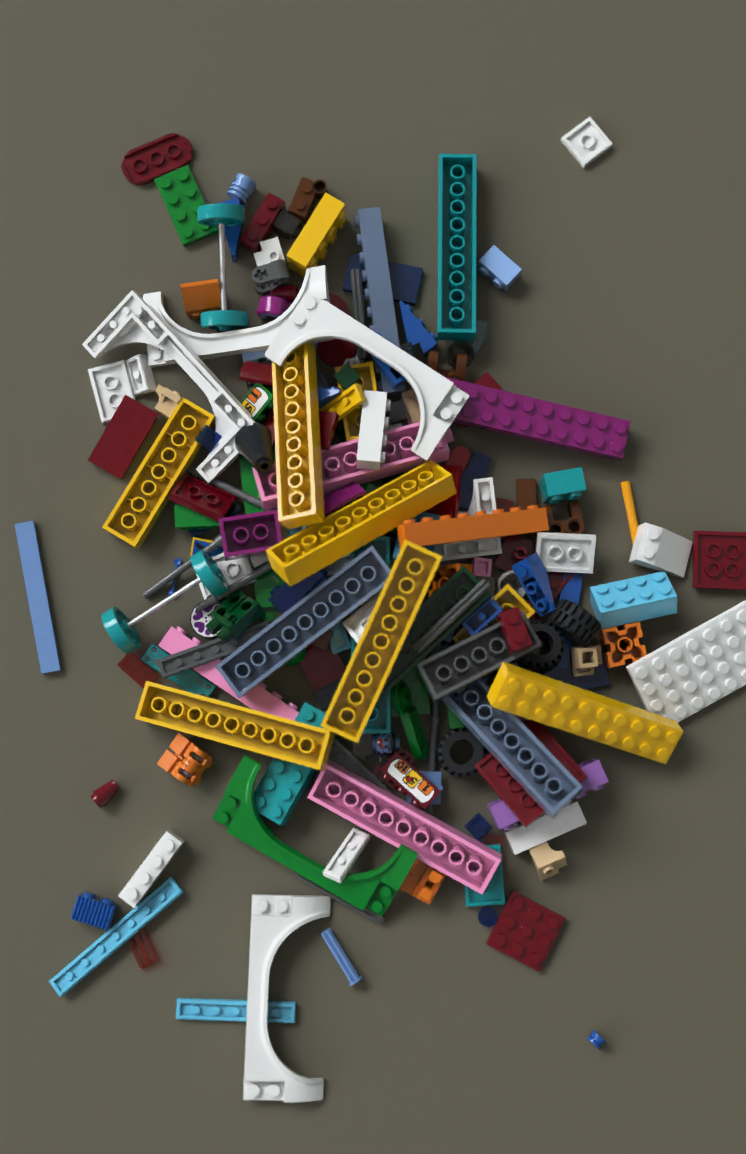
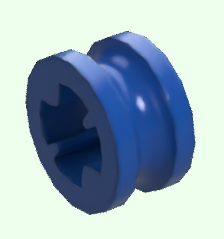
(596, 1039)

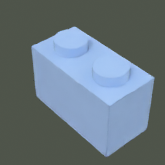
(498, 268)

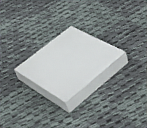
(586, 142)

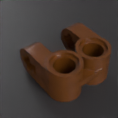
(460, 369)
(563, 525)

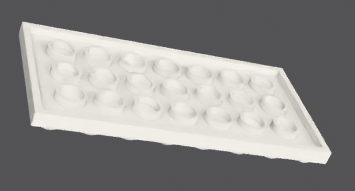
(694, 667)

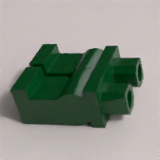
(234, 616)

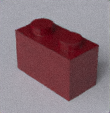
(514, 630)

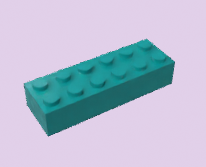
(286, 781)

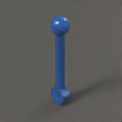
(177, 561)

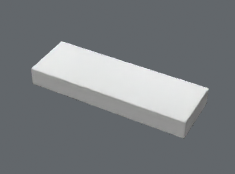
(346, 855)

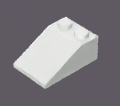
(660, 550)

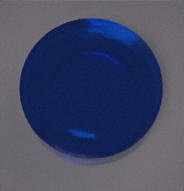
(487, 916)

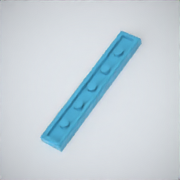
(231, 1010)

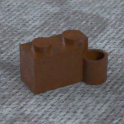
(306, 197)

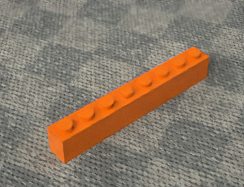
(471, 528)

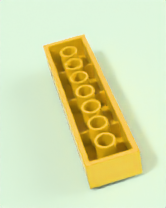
(158, 474)

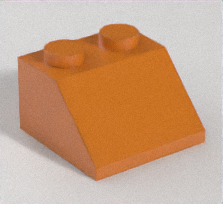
(201, 297)

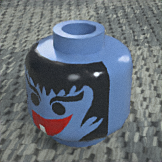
(385, 743)

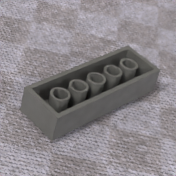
(471, 661)

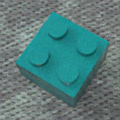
(562, 485)

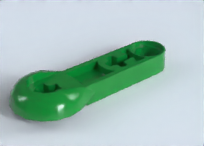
(401, 700)

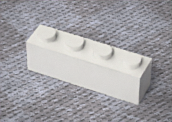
(372, 430)
(545, 828)
(151, 868)

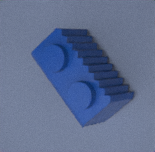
(482, 615)
(94, 911)

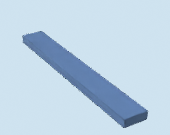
(38, 597)

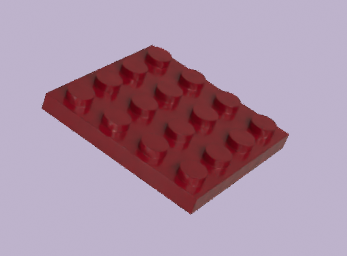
(510, 791)

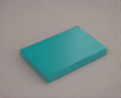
(494, 891)

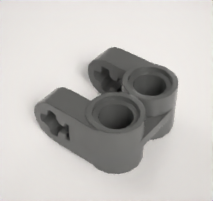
(276, 276)

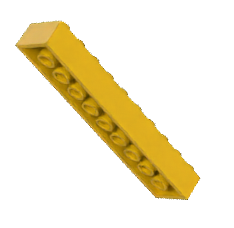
(298, 439)
(360, 522)
(381, 641)
(584, 713)
(235, 725)

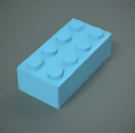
(633, 600)

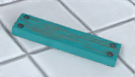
(188, 680)

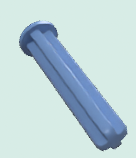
(341, 956)

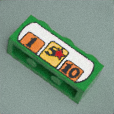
(258, 401)

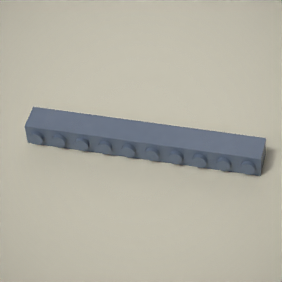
(378, 284)

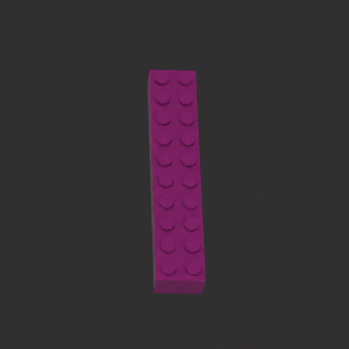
(542, 421)

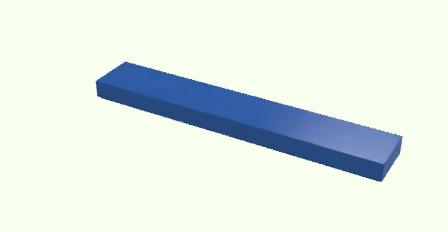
(572, 593)

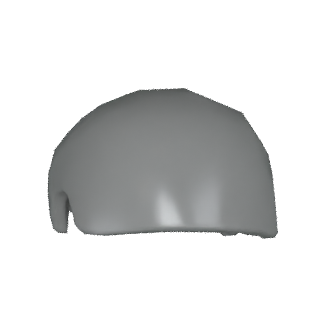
(511, 578)

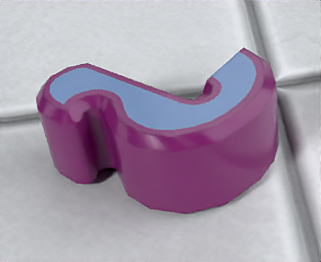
(271, 307)

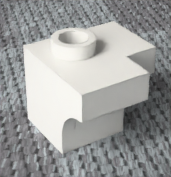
(270, 252)

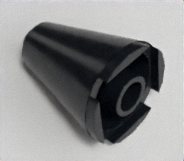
(256, 446)

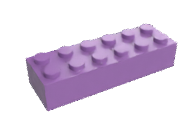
(504, 818)

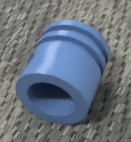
(241, 188)

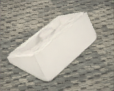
(140, 375)

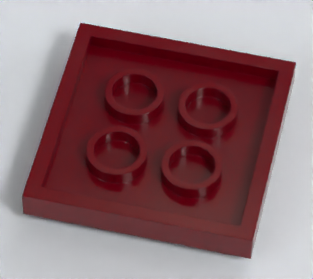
(719, 560)
(525, 930)

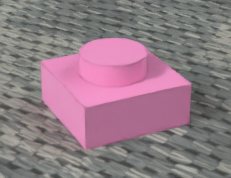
(481, 566)

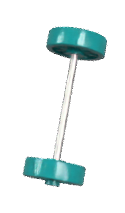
(222, 216)
(122, 629)

